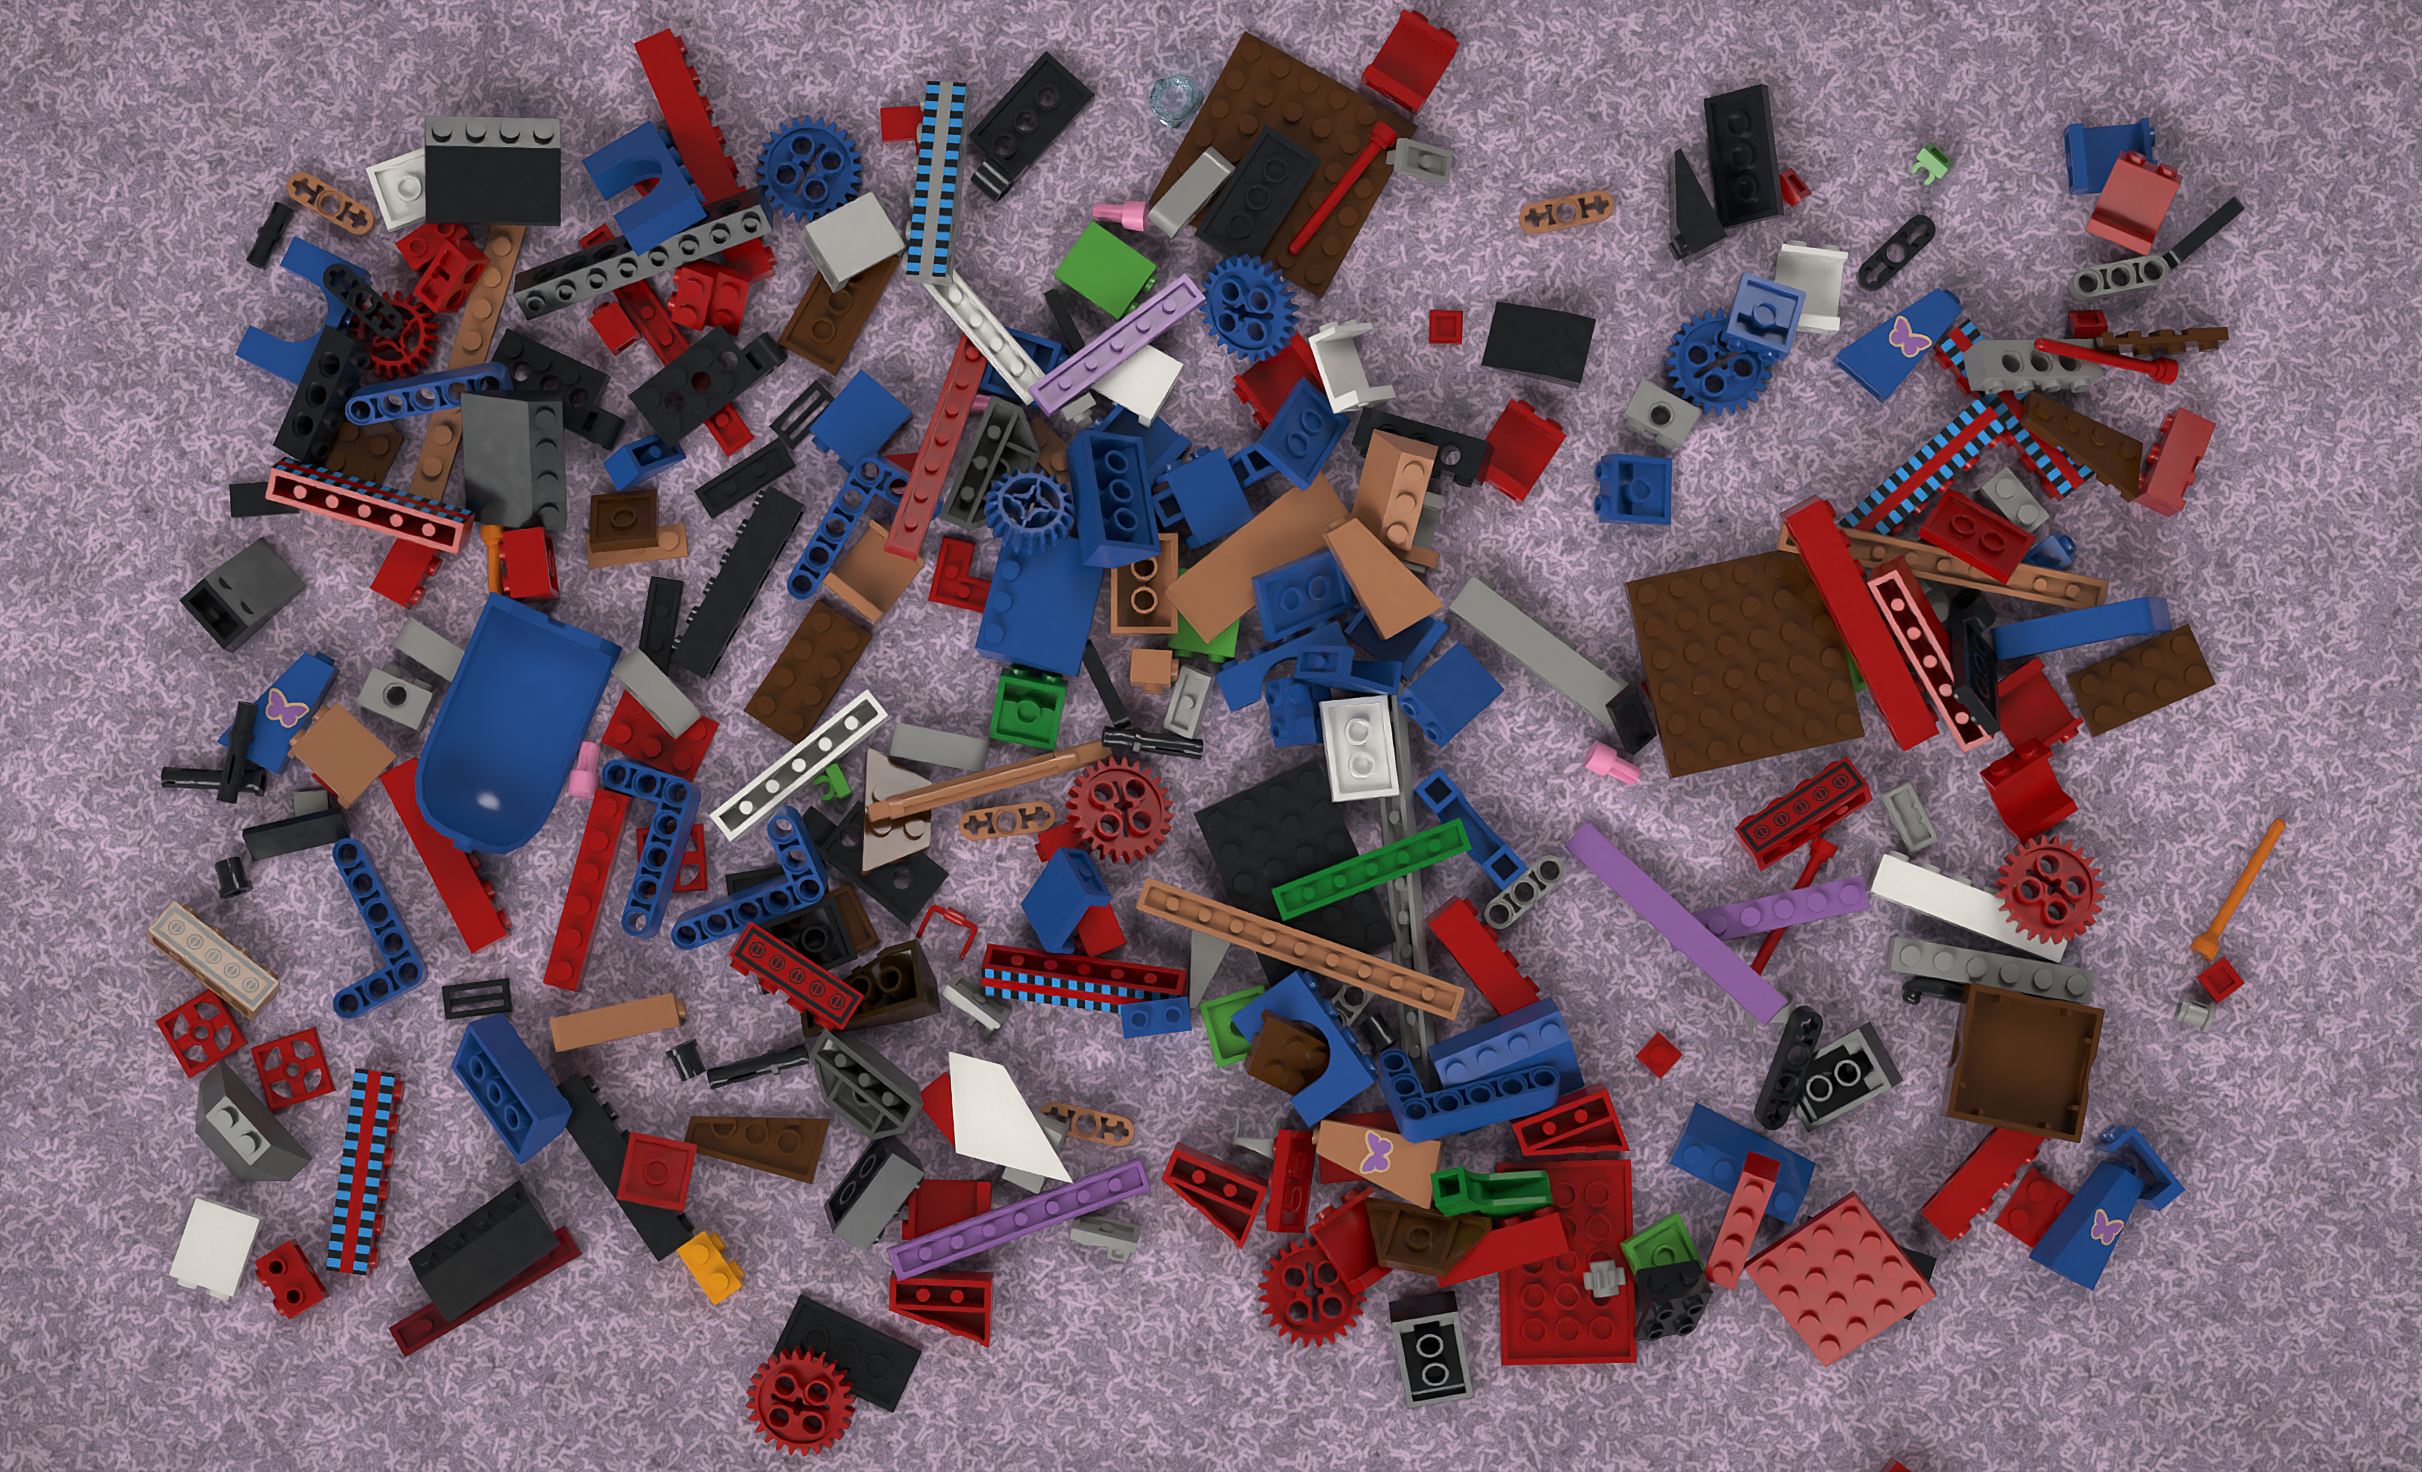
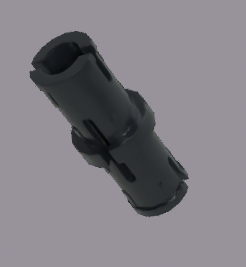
(269, 235)

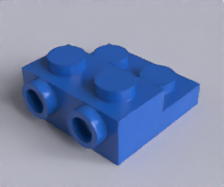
(1763, 318)
(1042, 351)
(1634, 490)
(1295, 711)

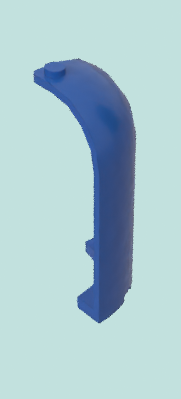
(510, 726)

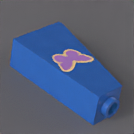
(1895, 347)
(287, 709)
(2090, 1225)

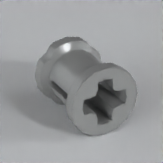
(2195, 1012)

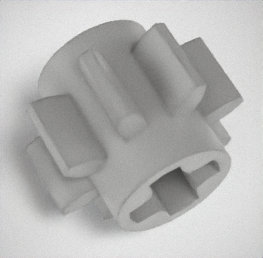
(1604, 1278)

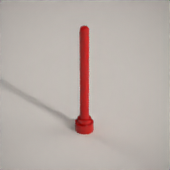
(1381, 138)
(2161, 370)
(1820, 852)

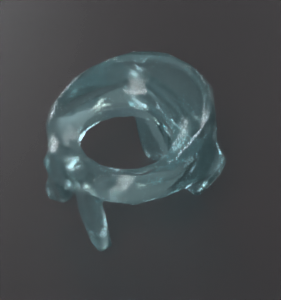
(1193, 104)

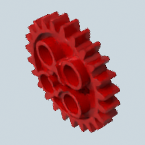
(1090, 812)
(2066, 866)
(1280, 1296)
(804, 1372)

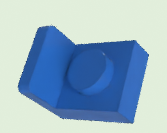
(2053, 552)

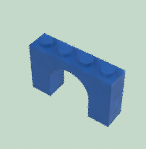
(668, 206)
(291, 359)
(1348, 1068)

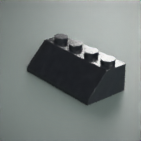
(484, 1251)

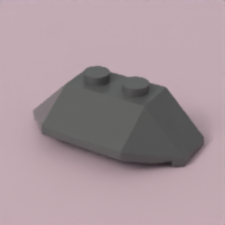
(997, 448)
(864, 1086)
(244, 1130)

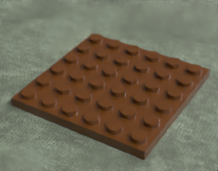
(1315, 112)
(1741, 662)

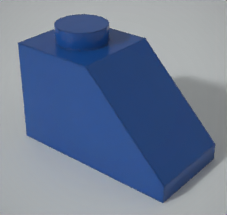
(641, 461)

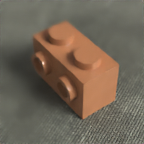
(1153, 670)

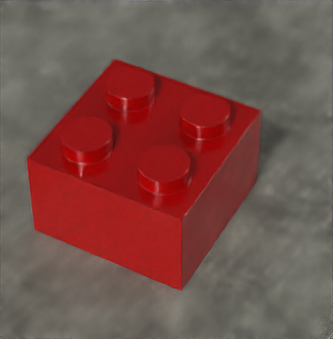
(530, 565)

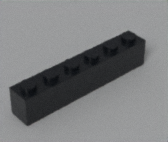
(737, 583)
(605, 1147)

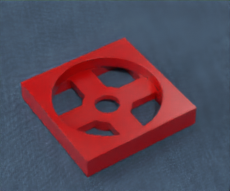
(700, 882)
(208, 1044)
(261, 1053)

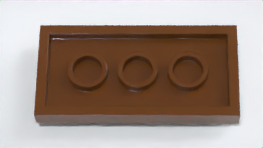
(831, 322)
(808, 673)
(2140, 680)

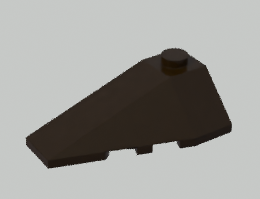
(895, 990)

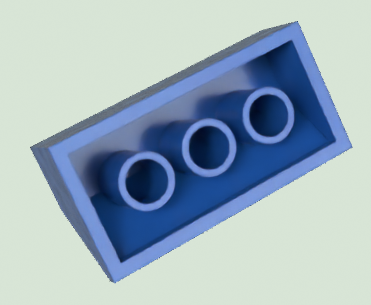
(1112, 499)
(510, 1086)
(1716, 1149)

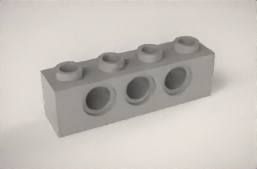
(2022, 368)

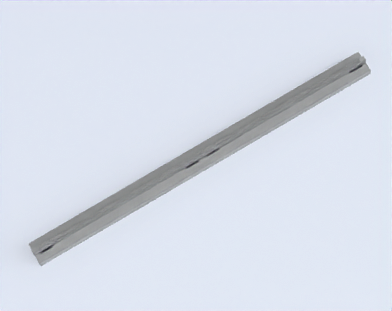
(1407, 906)

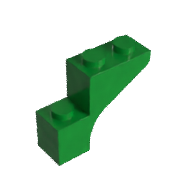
(1493, 1194)

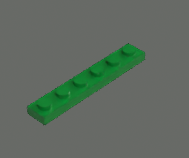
(1371, 869)

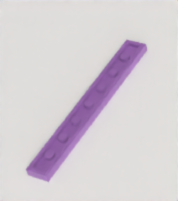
(1676, 924)
(1018, 1219)

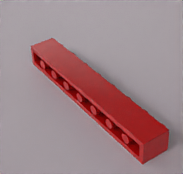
(698, 139)
(1860, 622)

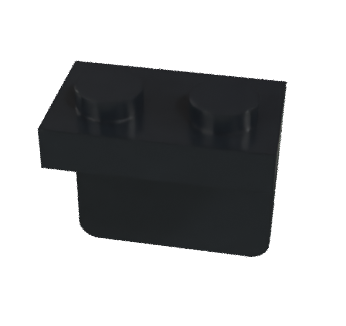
(1673, 1299)

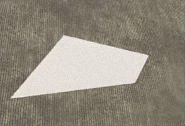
(995, 1120)

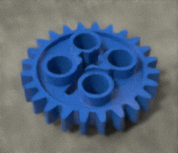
(782, 157)
(1249, 307)
(1733, 387)

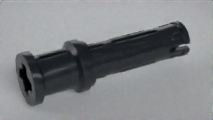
(191, 778)

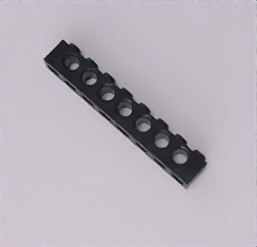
(616, 264)

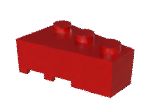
(2173, 461)
(1576, 1124)
(1217, 1189)
(947, 1300)

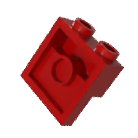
(709, 296)

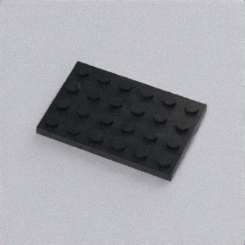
(1281, 835)

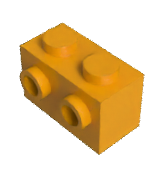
(711, 1266)

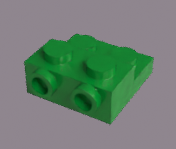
(1028, 707)

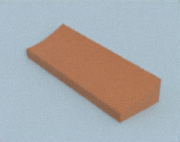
(1221, 586)

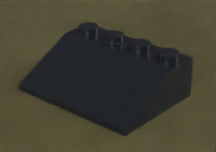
(492, 170)
(515, 457)

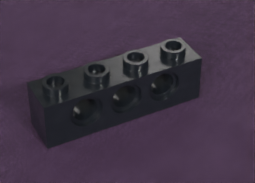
(323, 395)
(1474, 452)

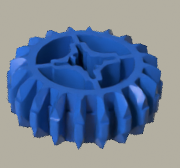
(1010, 498)

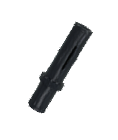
(1163, 744)
(237, 752)
(749, 1068)

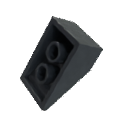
(1692, 221)
(1539, 343)
(815, 933)
(1844, 1077)
(1430, 1349)

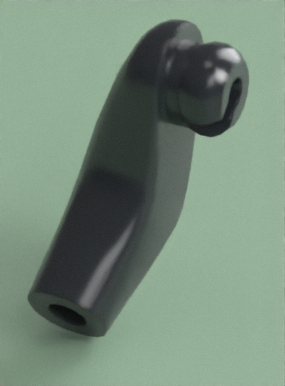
(1931, 988)

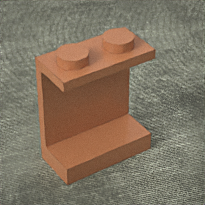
(871, 577)
(341, 752)

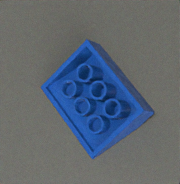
(1040, 608)
(1506, 1045)

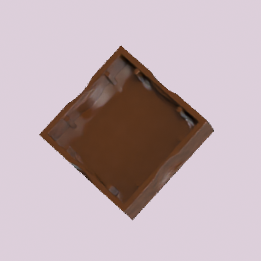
(2021, 1062)

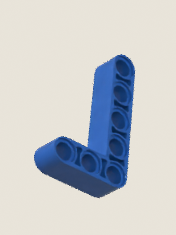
(414, 402)
(849, 515)
(2082, 627)
(656, 841)
(761, 894)
(381, 933)
(1463, 1107)

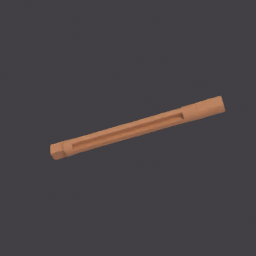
(989, 781)

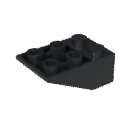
(243, 594)

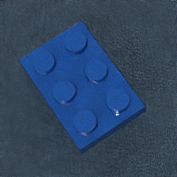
(1302, 434)
(1301, 594)

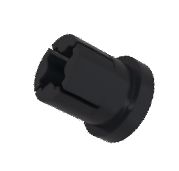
(232, 882)
(1378, 1034)
(686, 1059)

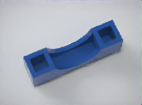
(1248, 468)
(1243, 682)
(1488, 849)

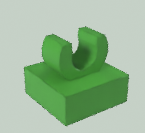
(1934, 161)
(837, 782)

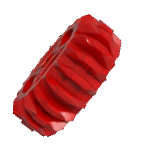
(408, 359)

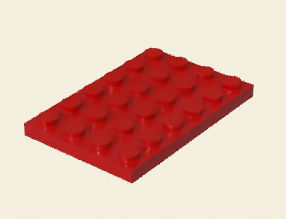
(1544, 1303)

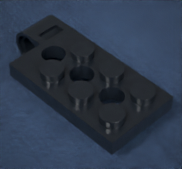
(1001, 172)
(752, 366)
(574, 376)
(1974, 660)
(879, 884)

